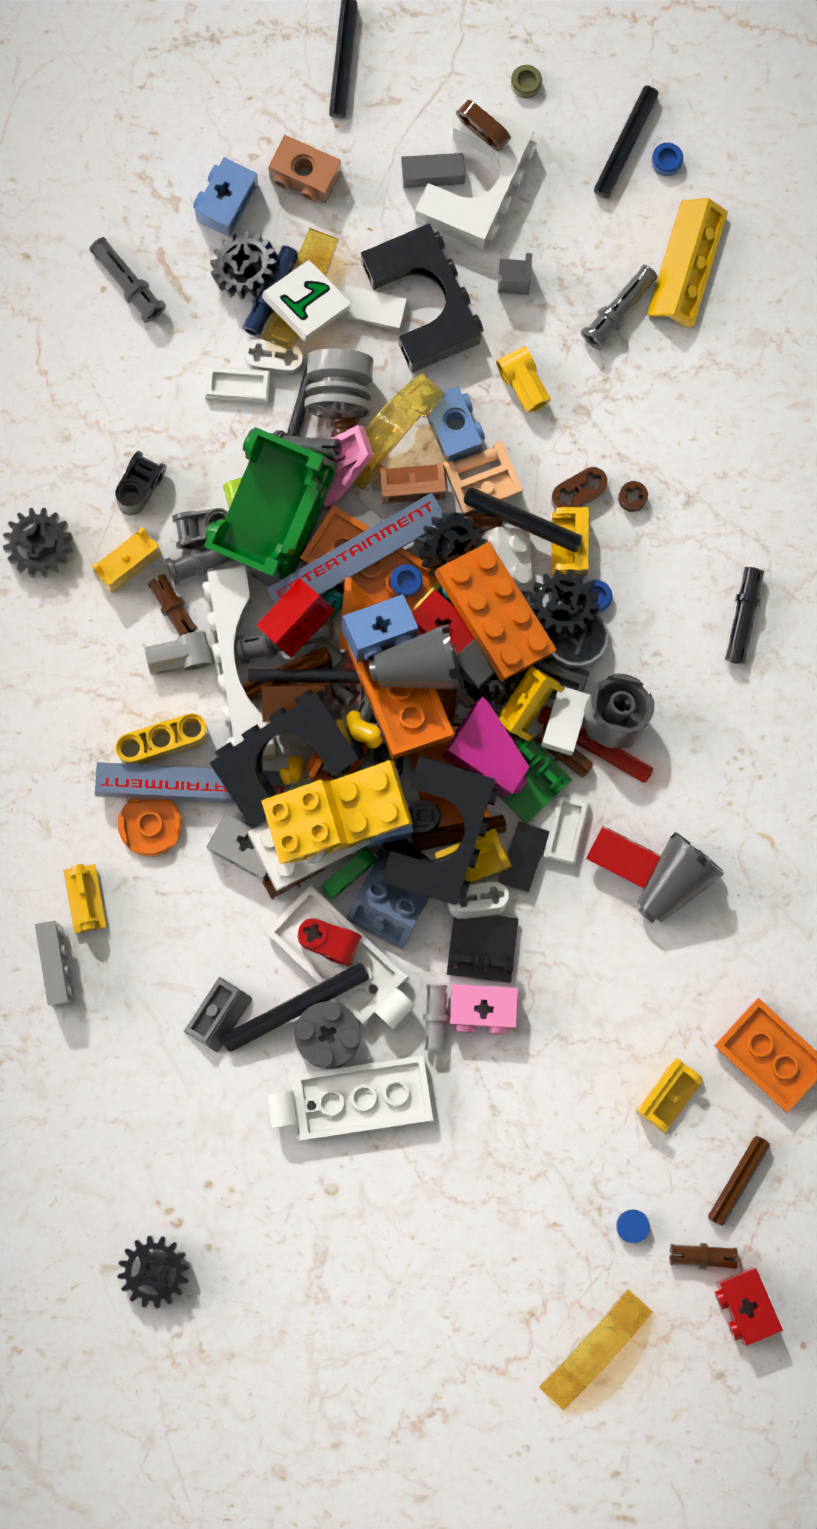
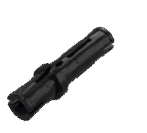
(747, 601)

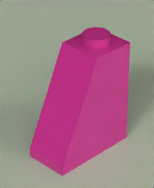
(487, 749)

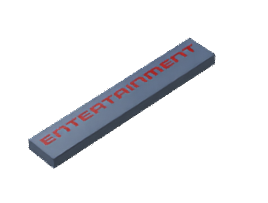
(363, 549)
(167, 782)

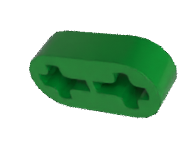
(349, 873)

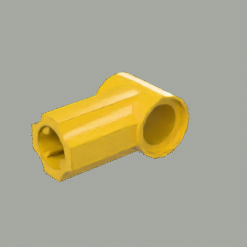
(520, 372)

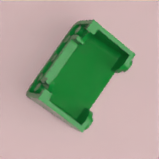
(273, 505)

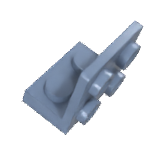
(386, 908)

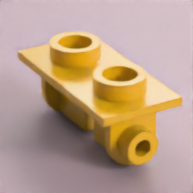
(84, 898)

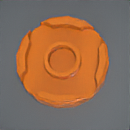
(150, 826)

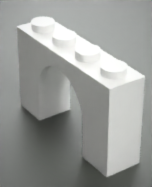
(475, 217)

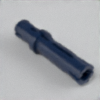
(261, 309)

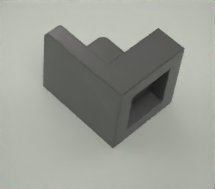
(515, 275)

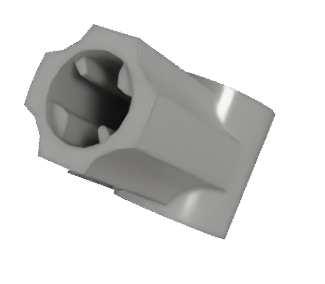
(187, 652)

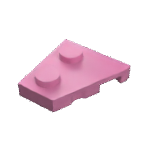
(354, 458)

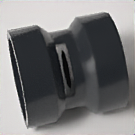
(425, 815)

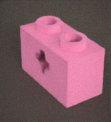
(501, 999)

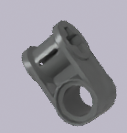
(198, 523)

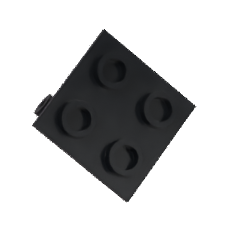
(483, 948)

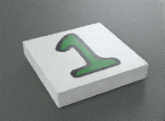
(306, 300)

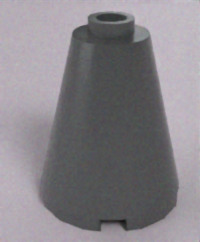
(420, 662)
(677, 879)

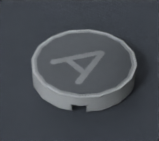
(582, 649)

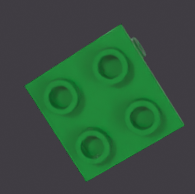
(543, 781)

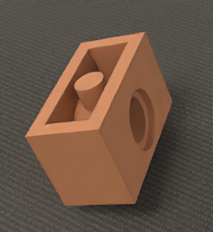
(295, 155)

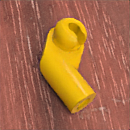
(363, 731)
(294, 771)

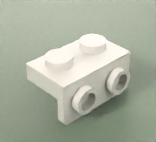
(515, 552)

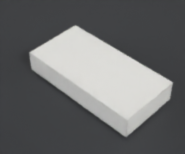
(374, 308)
(237, 384)
(565, 721)
(566, 830)

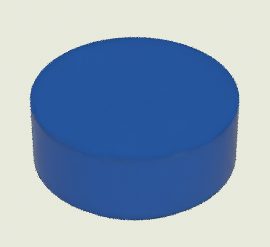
(667, 159)
(406, 580)
(604, 593)
(632, 1226)

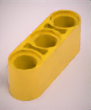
(178, 742)

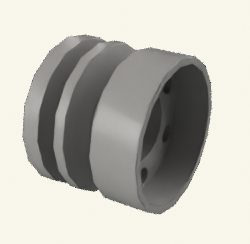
(339, 383)

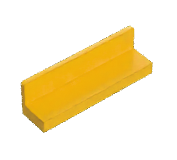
(688, 261)

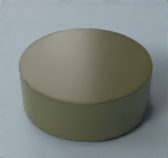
(526, 81)

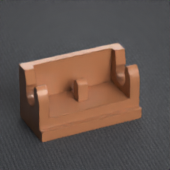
(412, 483)

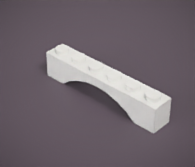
(230, 602)

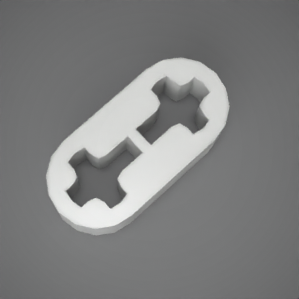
(272, 363)
(479, 903)

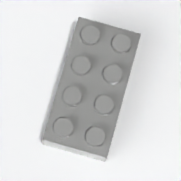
(53, 963)

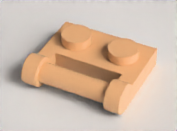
(498, 482)

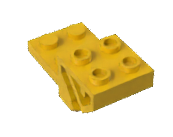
(336, 813)

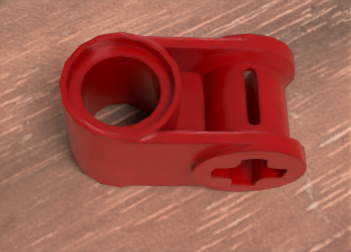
(335, 943)

